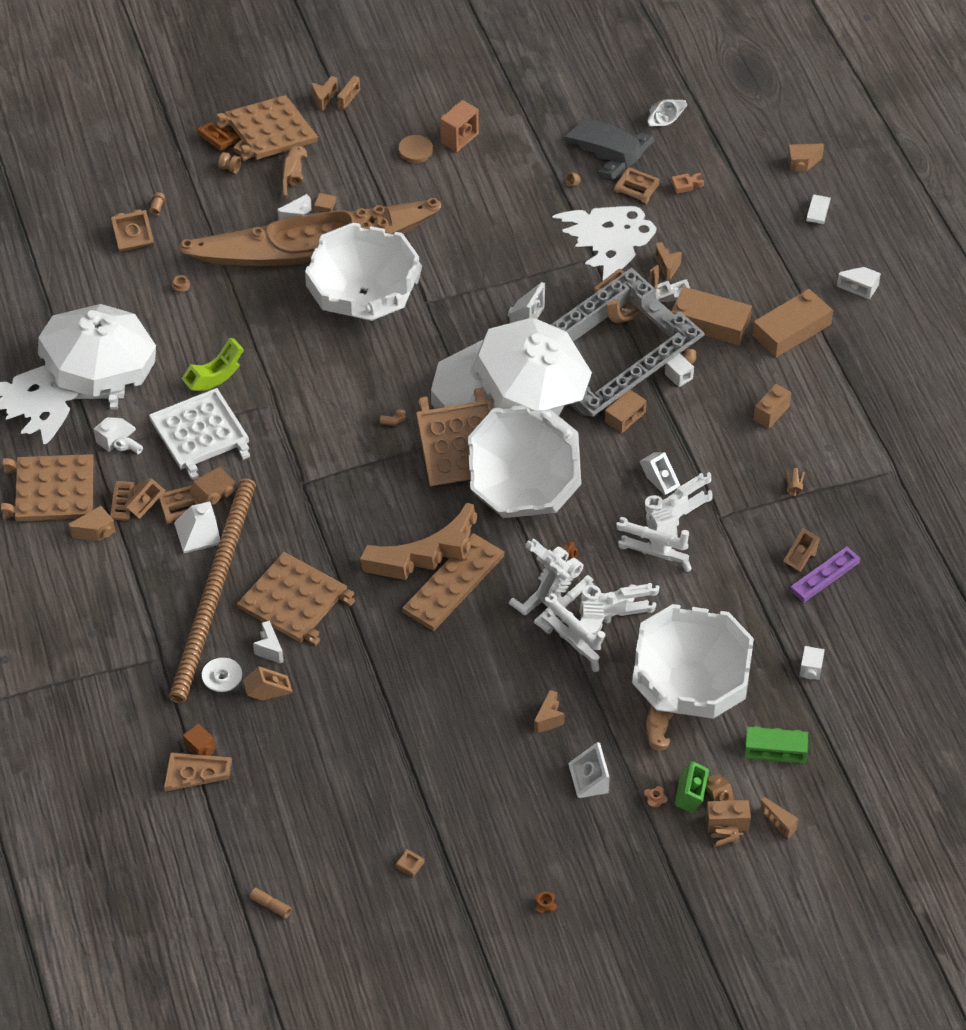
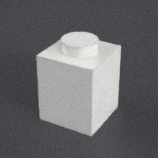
(679, 370)
(812, 663)

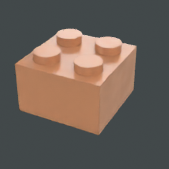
(459, 126)

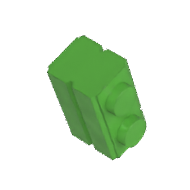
(691, 786)

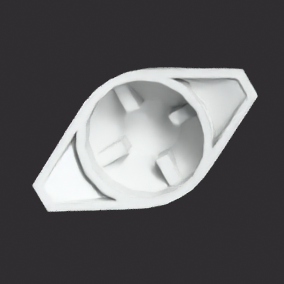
(665, 112)

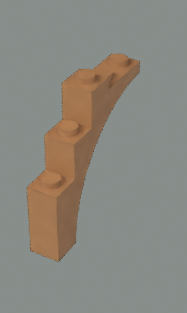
(425, 553)

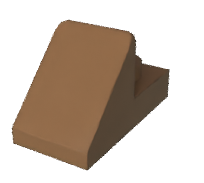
(324, 94)
(668, 262)
(145, 497)
(803, 547)
(548, 715)

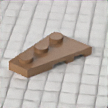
(195, 770)

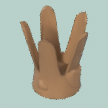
(795, 487)
(729, 834)

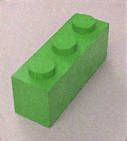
(776, 744)

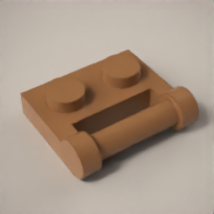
(638, 181)
(176, 500)

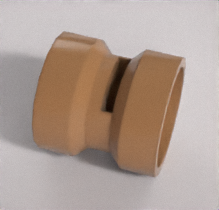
(229, 162)

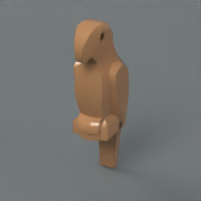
(292, 168)
(656, 727)

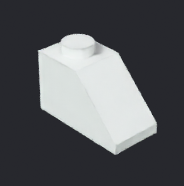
(859, 281)
(111, 430)
(660, 472)

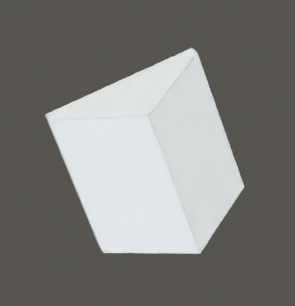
(590, 772)

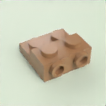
(132, 230)

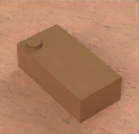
(714, 315)
(792, 323)

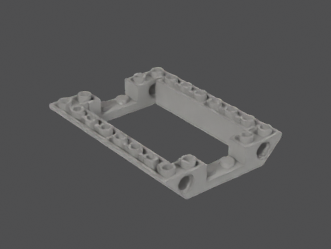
(625, 289)

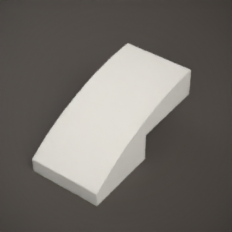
(818, 209)
(668, 293)

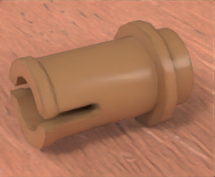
(157, 201)

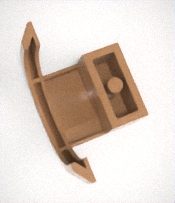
(629, 310)

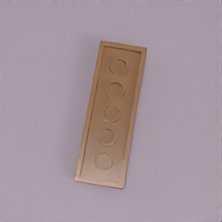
(452, 583)

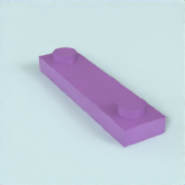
(825, 574)

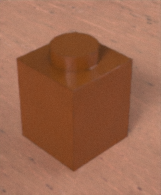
(199, 741)

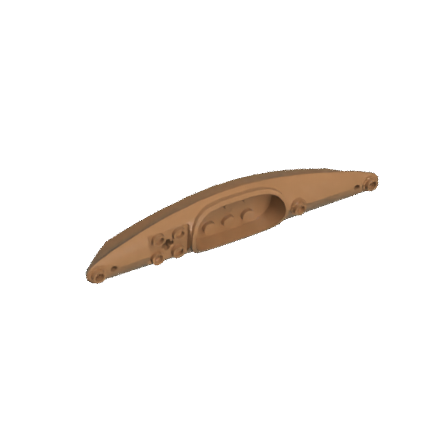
(295, 238)

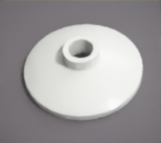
(222, 668)

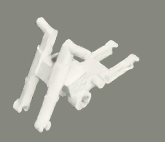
(664, 519)
(554, 580)
(593, 612)

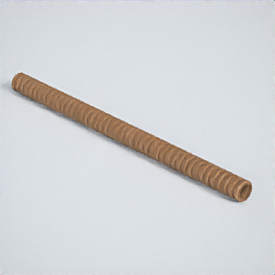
(212, 591)

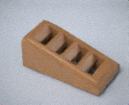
(122, 489)
(780, 818)

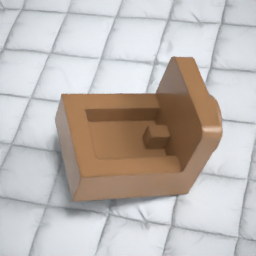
(719, 788)

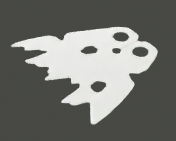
(604, 239)
(33, 404)

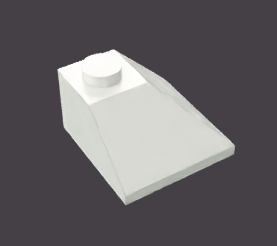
(529, 305)
(197, 528)

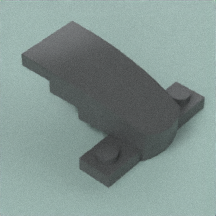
(609, 144)

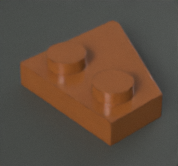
(217, 137)

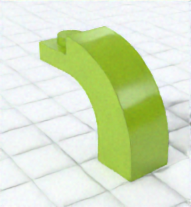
(215, 372)

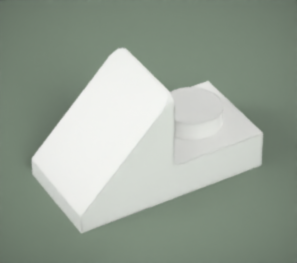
(296, 208)
(269, 645)

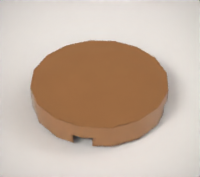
(415, 149)

